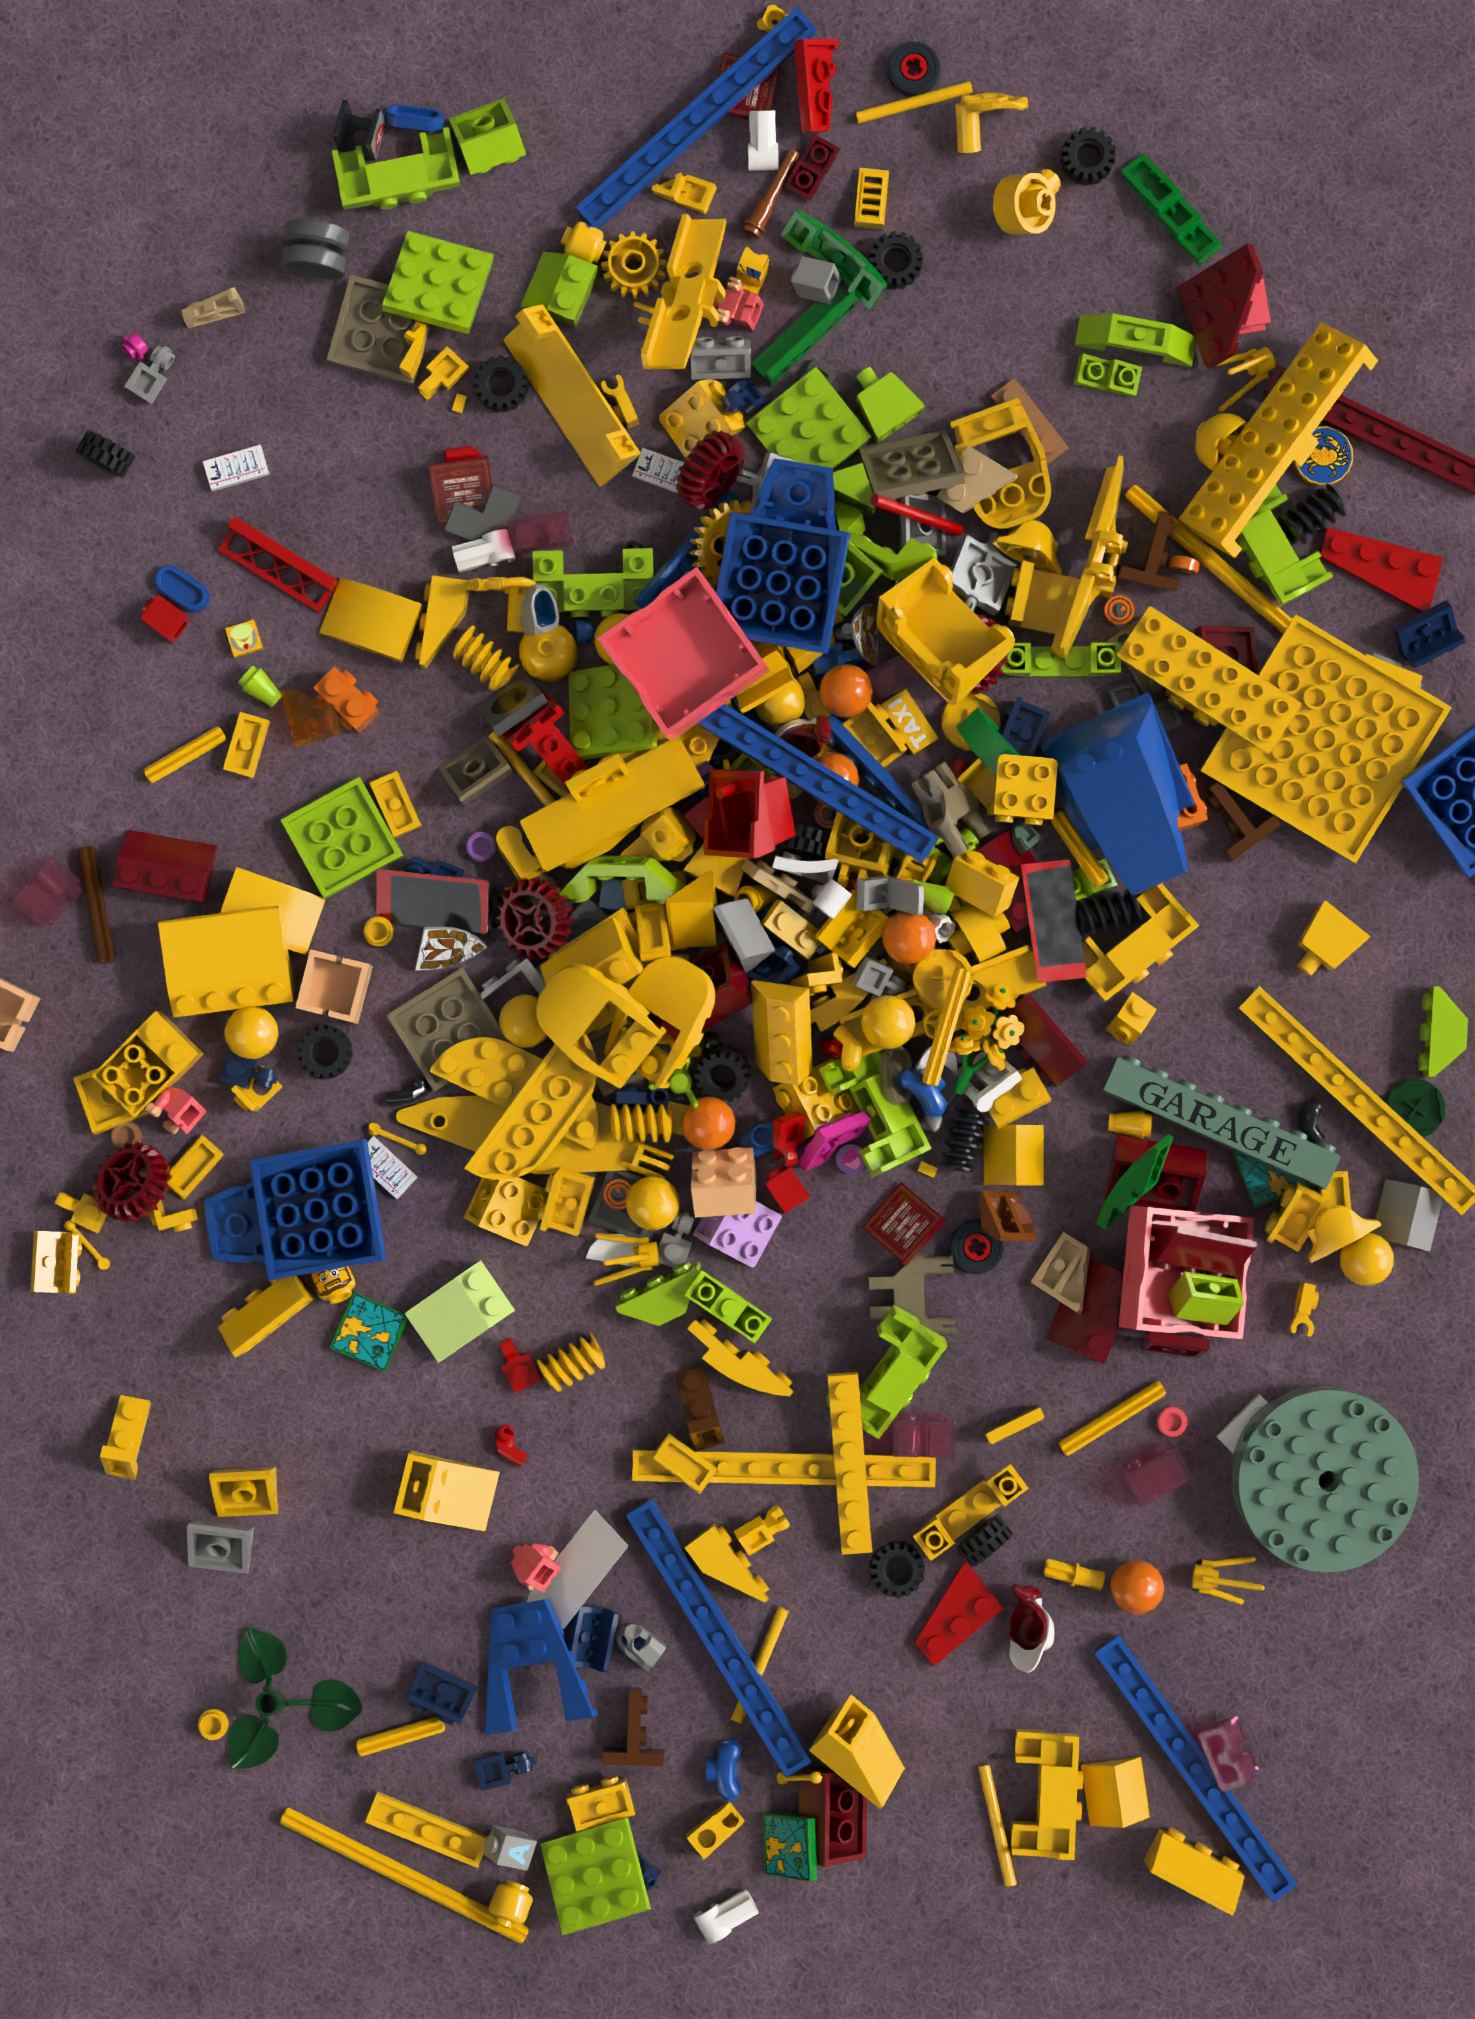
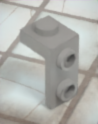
(890, 893)
(533, 974)

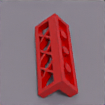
(284, 555)

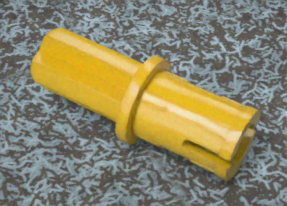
(1074, 1574)

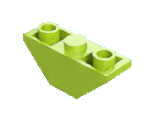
(1443, 1032)
(661, 1298)
(727, 1306)

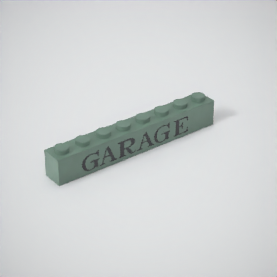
(1221, 1123)

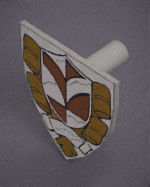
(863, 632)
(446, 947)

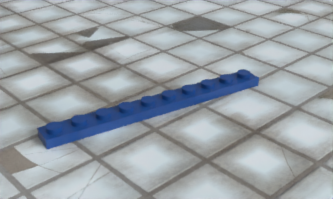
(695, 119)
(820, 782)
(719, 1638)
(1195, 1768)

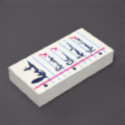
(236, 468)
(657, 469)
(389, 1169)

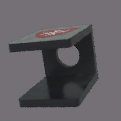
(348, 124)

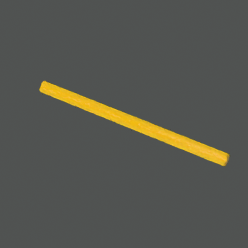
(1212, 561)
(398, 1873)

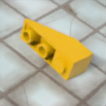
(445, 610)
(719, 1560)

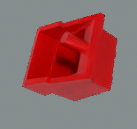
(746, 814)

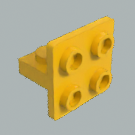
(852, 931)

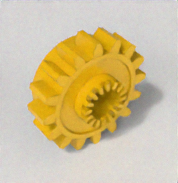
(630, 249)

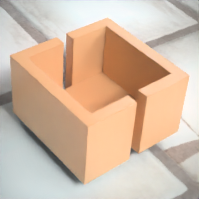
(334, 986)
(15, 1007)
(723, 1182)

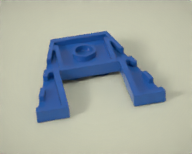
(523, 1637)

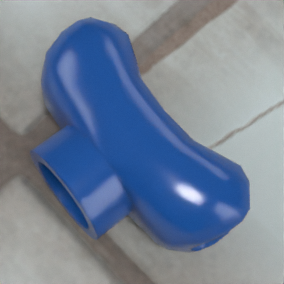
(929, 1096)
(759, 1138)
(724, 1770)

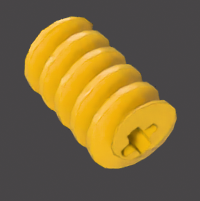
(483, 660)
(641, 1123)
(572, 1363)

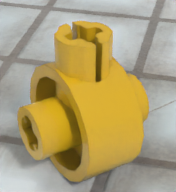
(1026, 202)
(976, 931)

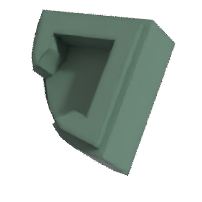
(1024, 836)

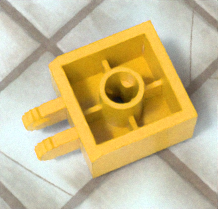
(865, 859)

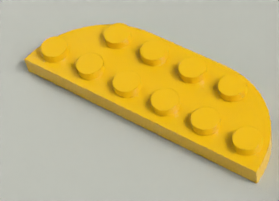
(499, 1073)
(537, 1116)

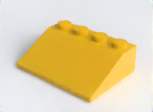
(226, 961)

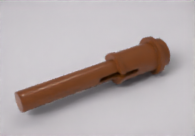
(755, 225)

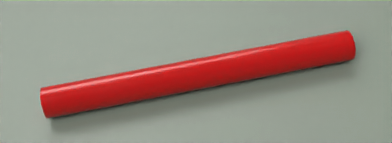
(916, 514)

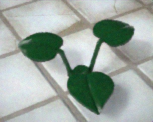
(250, 1738)

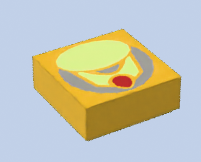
(244, 638)

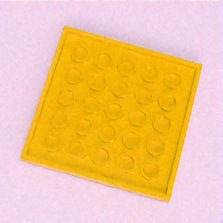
(1343, 748)

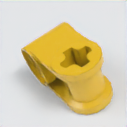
(911, 869)

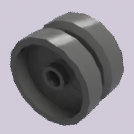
(314, 249)

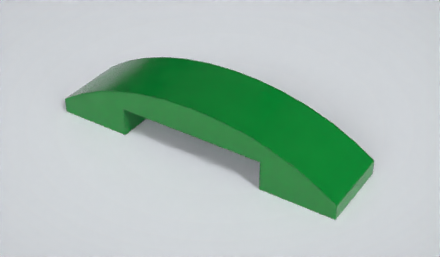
(826, 245)
(985, 739)

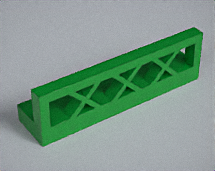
(803, 336)

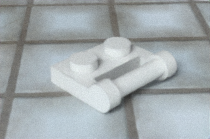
(995, 1081)

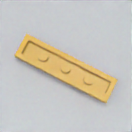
(427, 1829)

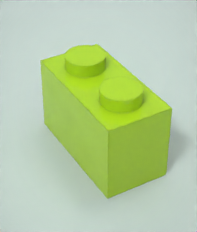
(1206, 1298)

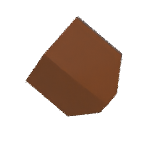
(1005, 1216)

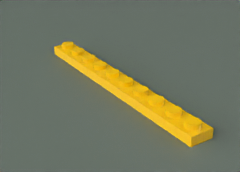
(1359, 1100)
(793, 1468)

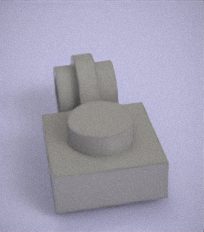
(146, 380)
(876, 977)
(672, 1248)

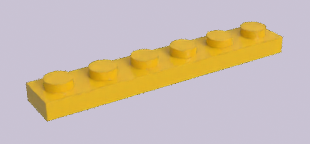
(849, 1463)

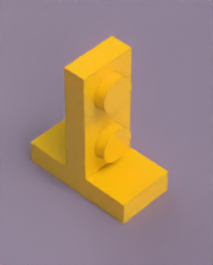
(125, 1437)

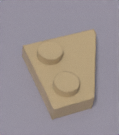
(214, 308)
(981, 479)
(781, 885)
(1065, 1272)

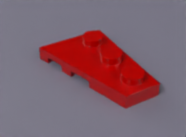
(814, 71)
(958, 1615)

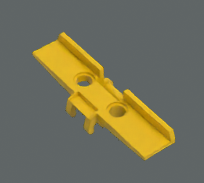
(678, 321)
(1096, 576)
(1013, 969)

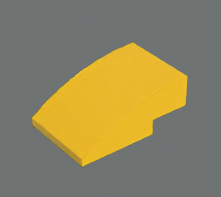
(371, 619)
(297, 907)

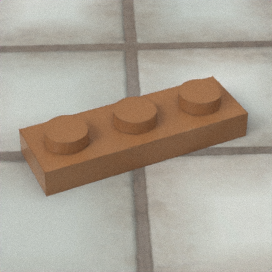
(1049, 438)

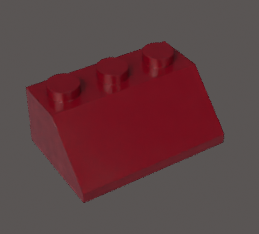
(1003, 852)
(165, 867)
(729, 981)
(1045, 1043)
(1178, 1182)
(1198, 1250)
(1098, 1324)
(838, 1816)

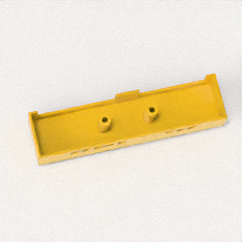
(1275, 437)

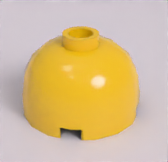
(1216, 437)
(549, 655)

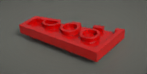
(1394, 569)

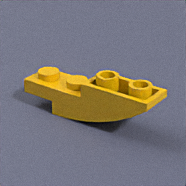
(847, 997)
(748, 1370)

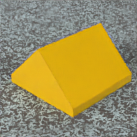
(692, 914)
(1013, 1155)
(244, 1491)
(1115, 1792)

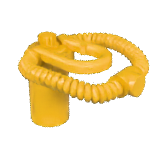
(968, 116)
(516, 590)

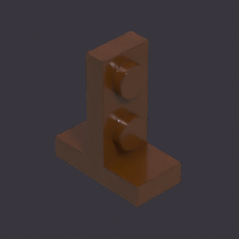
(1155, 558)
(1237, 822)
(699, 1408)
(636, 1736)

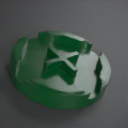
(1418, 1105)

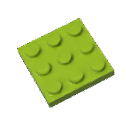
(438, 282)
(810, 424)
(607, 714)
(342, 838)
(595, 1876)

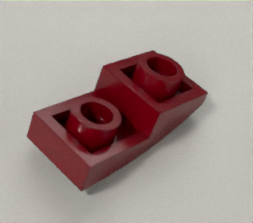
(812, 167)

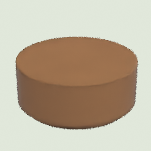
(126, 1133)

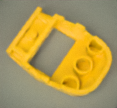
(1031, 491)
(679, 996)
(571, 1005)

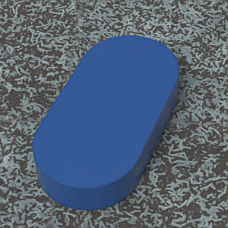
(414, 117)
(182, 588)

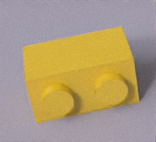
(982, 882)

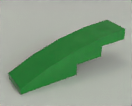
(1171, 209)
(1134, 1183)

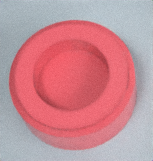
(1171, 1421)

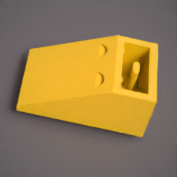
(147, 1063)
(446, 1491)
(859, 1751)

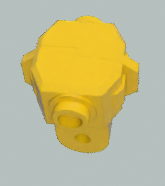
(664, 837)

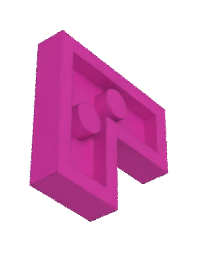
(829, 1136)

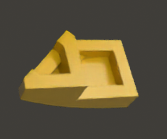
(687, 191)
(417, 340)

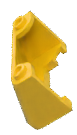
(940, 632)

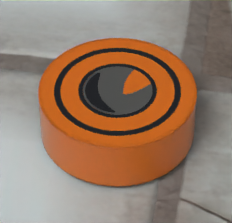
(1184, 565)
(1119, 610)
(824, 816)
(616, 1193)

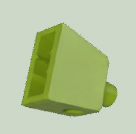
(886, 403)

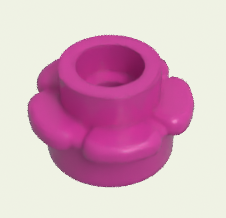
(134, 347)

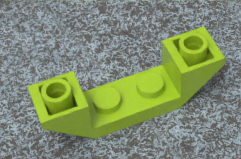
(1136, 335)
(895, 566)
(1081, 661)
(658, 880)

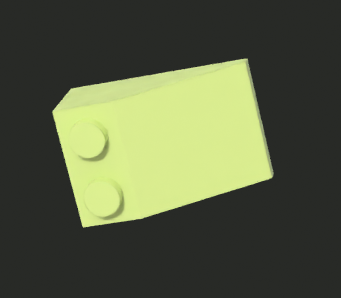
(459, 1311)

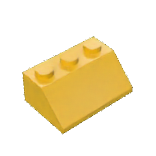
(602, 949)
(782, 1031)
(263, 1313)
(1195, 1869)

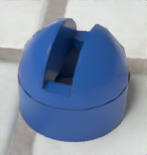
(583, 630)

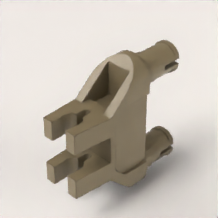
(947, 802)
(909, 1291)

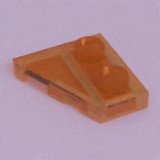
(310, 717)

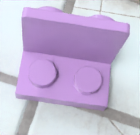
(740, 1235)

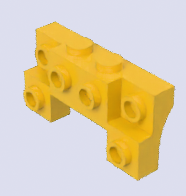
(1149, 943)
(1056, 1794)

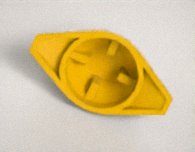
(1031, 539)
(1336, 1228)

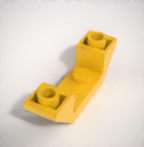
(968, 1510)

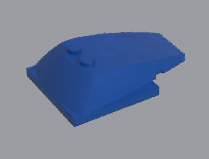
(786, 560)
(1125, 791)
(1446, 797)
(300, 1213)

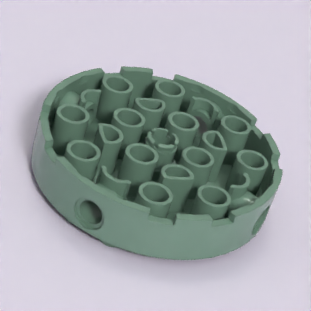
(1368, 1486)

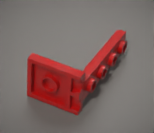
(547, 740)

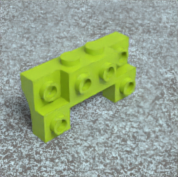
(397, 179)
(1274, 557)
(594, 592)
(893, 1127)
(899, 1371)

